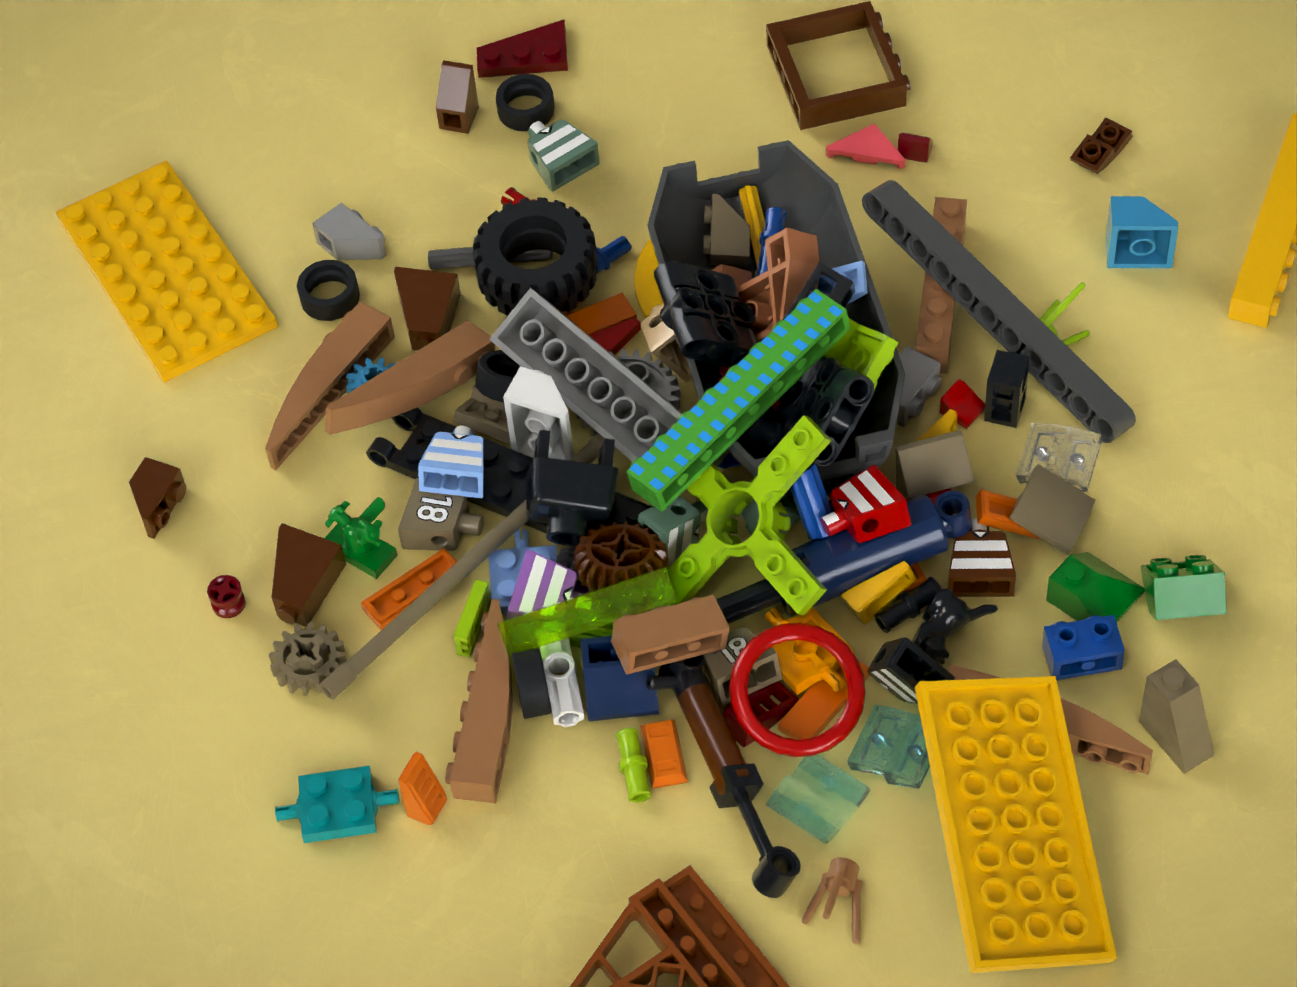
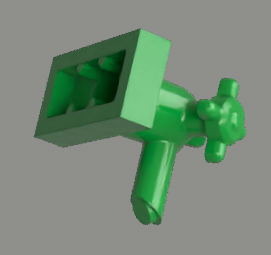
(361, 538)

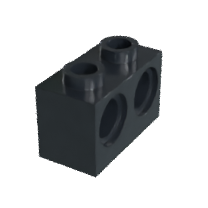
(1006, 388)

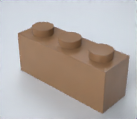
(669, 634)

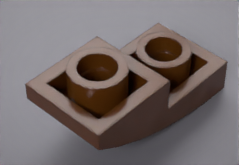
(1102, 147)

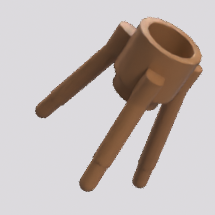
(839, 881)

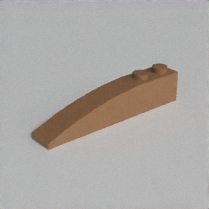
(323, 378)
(413, 381)

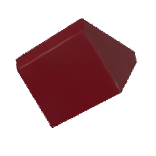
(915, 147)

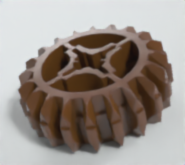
(617, 554)

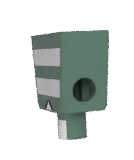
(561, 152)
(676, 525)

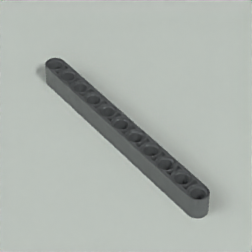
(998, 310)

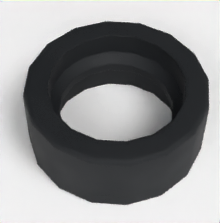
(520, 86)
(323, 272)
(495, 374)
(531, 683)

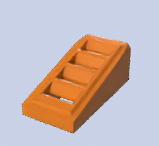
(421, 790)

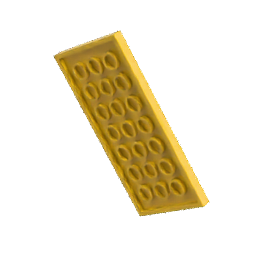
(166, 271)
(1014, 824)

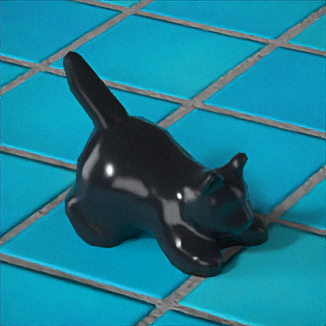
(943, 618)

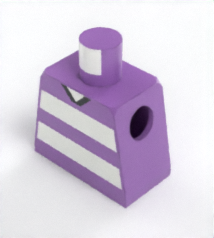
(541, 584)

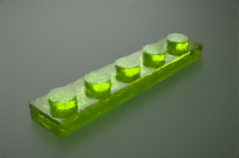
(587, 611)

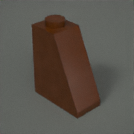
(427, 303)
(303, 573)

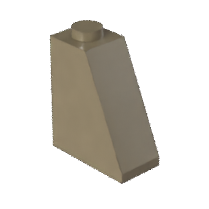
(1176, 716)

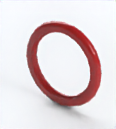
(771, 740)

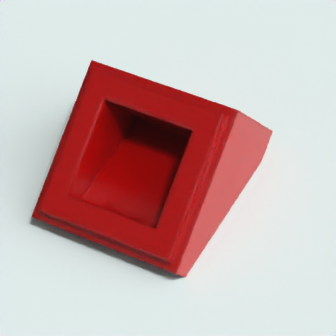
(964, 402)

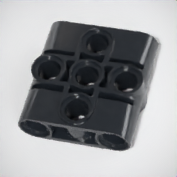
(705, 313)
(832, 398)

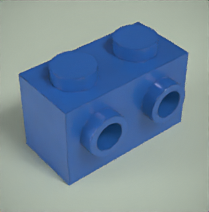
(1083, 647)

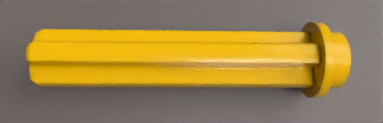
(753, 216)

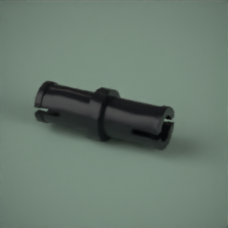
(907, 605)

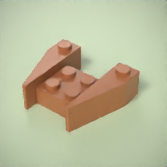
(790, 262)

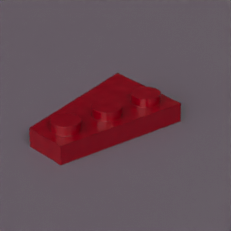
(525, 53)

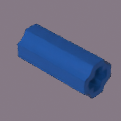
(811, 502)

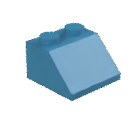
(1139, 234)

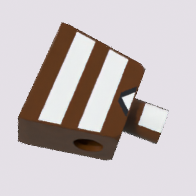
(981, 564)

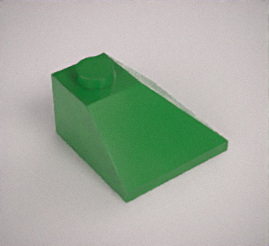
(1090, 587)

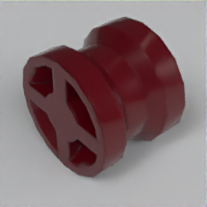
(220, 590)

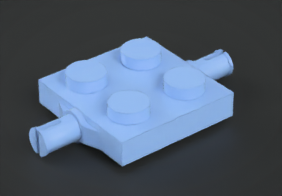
(506, 565)

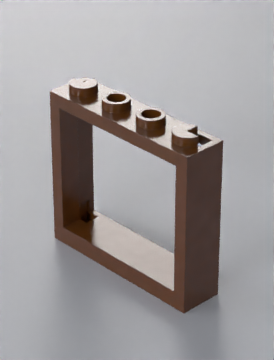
(845, 104)

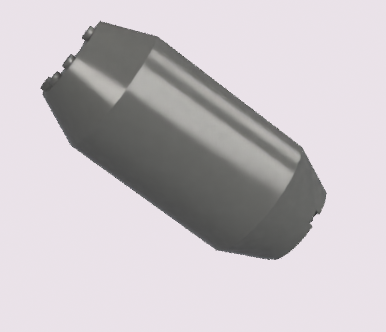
(812, 206)

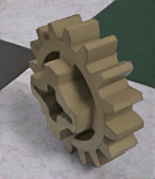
(307, 658)

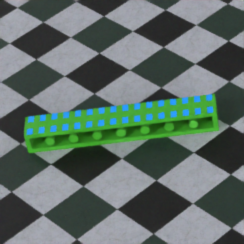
(738, 400)

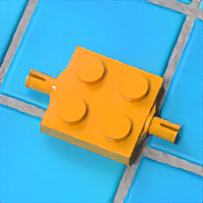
(803, 661)

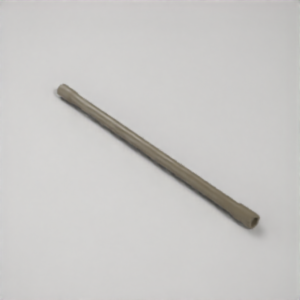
(348, 671)

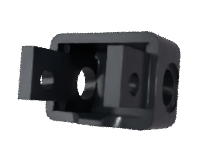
(570, 493)

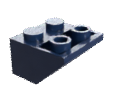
(609, 689)

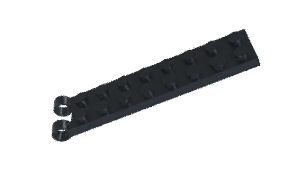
(503, 469)

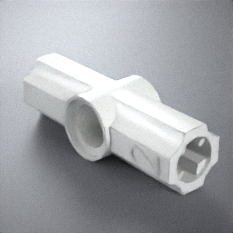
(564, 688)

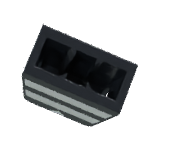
(902, 665)

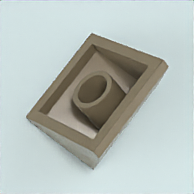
(932, 465)

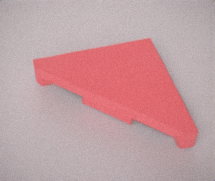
(868, 147)

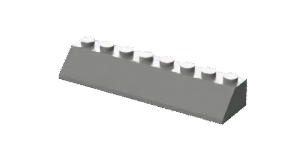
(587, 376)

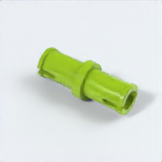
(633, 765)

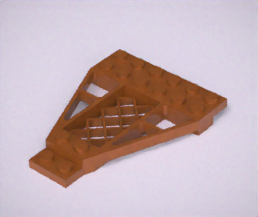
(695, 940)

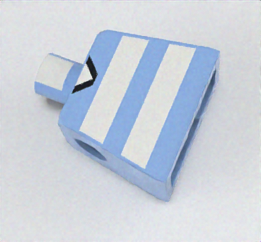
(453, 464)

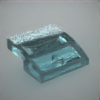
(892, 747)
(818, 797)

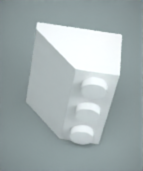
(536, 405)

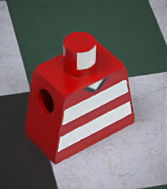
(867, 507)

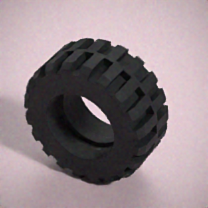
(528, 228)

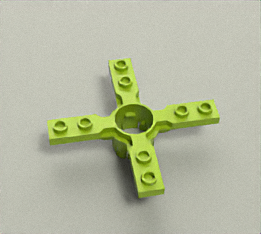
(766, 544)

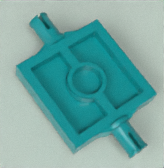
(337, 804)

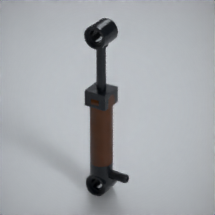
(734, 780)

